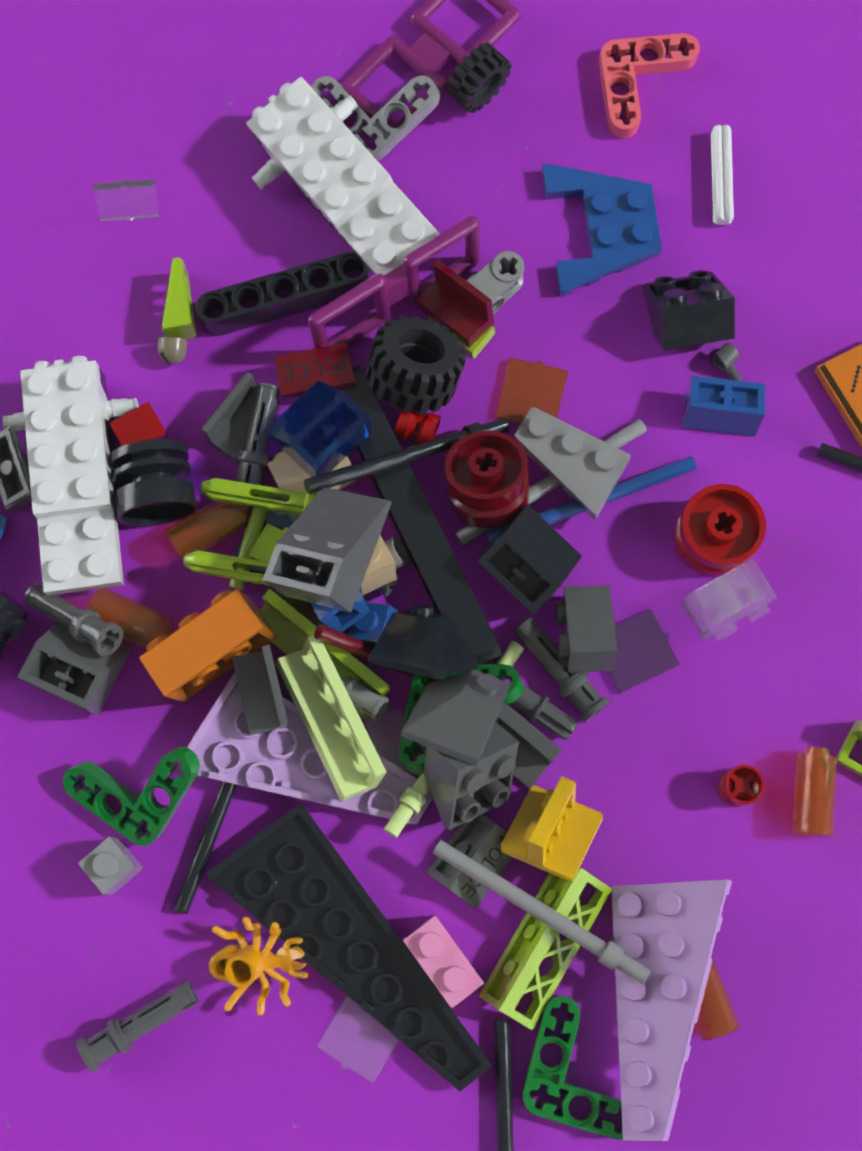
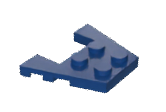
(618, 223)

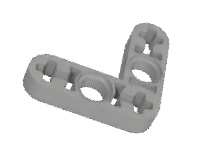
(378, 128)

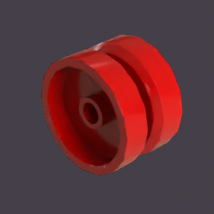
(740, 527)

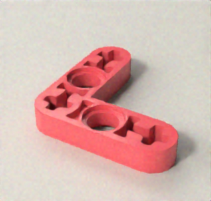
(625, 72)

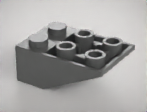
(328, 549)

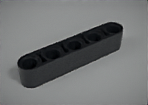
(266, 288)

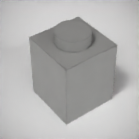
(110, 865)

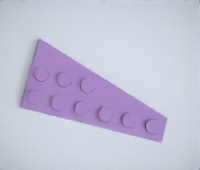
(282, 760)
(673, 935)

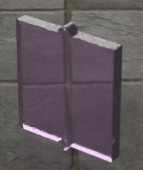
(641, 652)

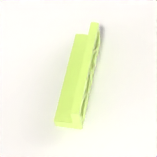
(331, 720)

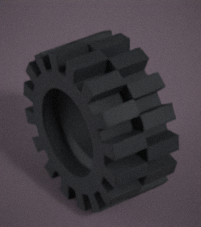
(479, 77)

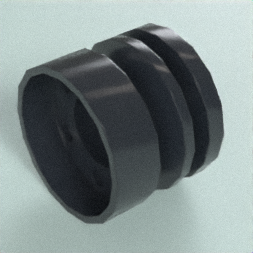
(152, 482)

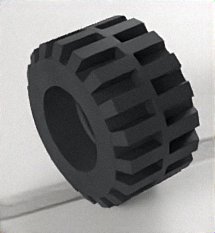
(415, 364)

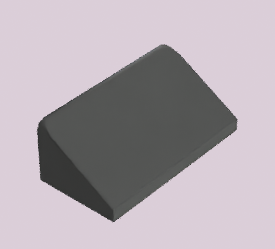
(14, 472)

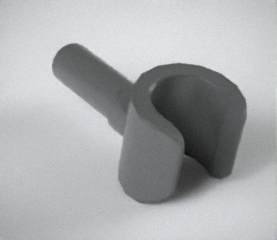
(724, 360)

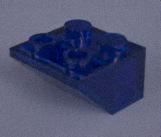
(320, 428)

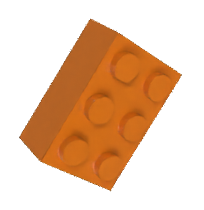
(206, 644)

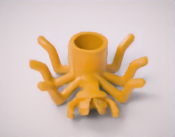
(246, 963)

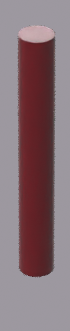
(347, 643)

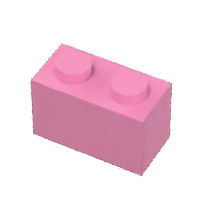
(443, 961)

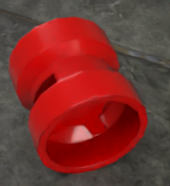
(408, 426)
(745, 780)

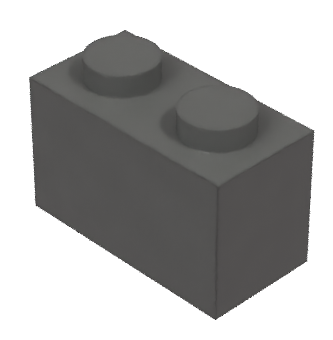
(588, 629)

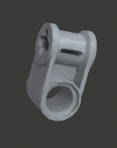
(498, 286)

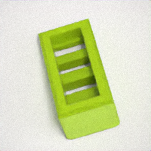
(178, 311)

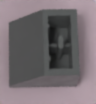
(73, 669)
(470, 790)

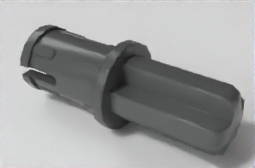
(545, 713)

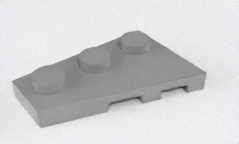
(576, 459)

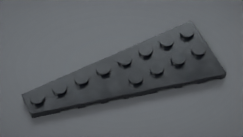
(306, 887)

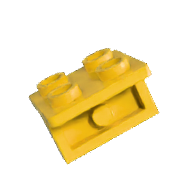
(552, 830)

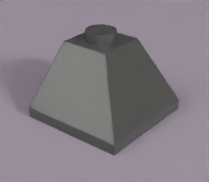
(458, 714)

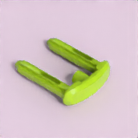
(243, 494)

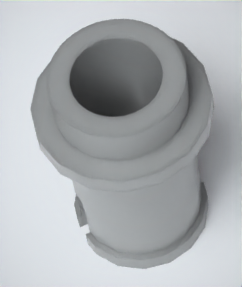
(365, 698)

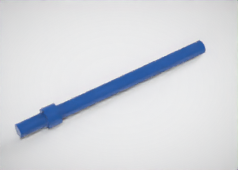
(620, 490)

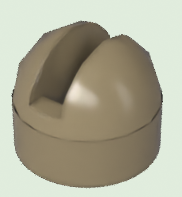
(172, 349)

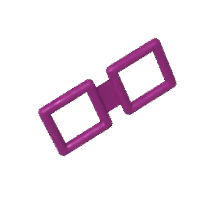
(427, 54)
(396, 285)

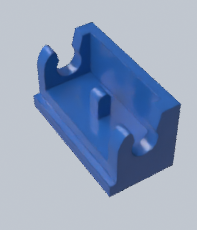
(724, 405)

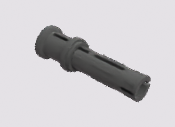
(254, 463)
(83, 624)
(572, 684)
(122, 1033)

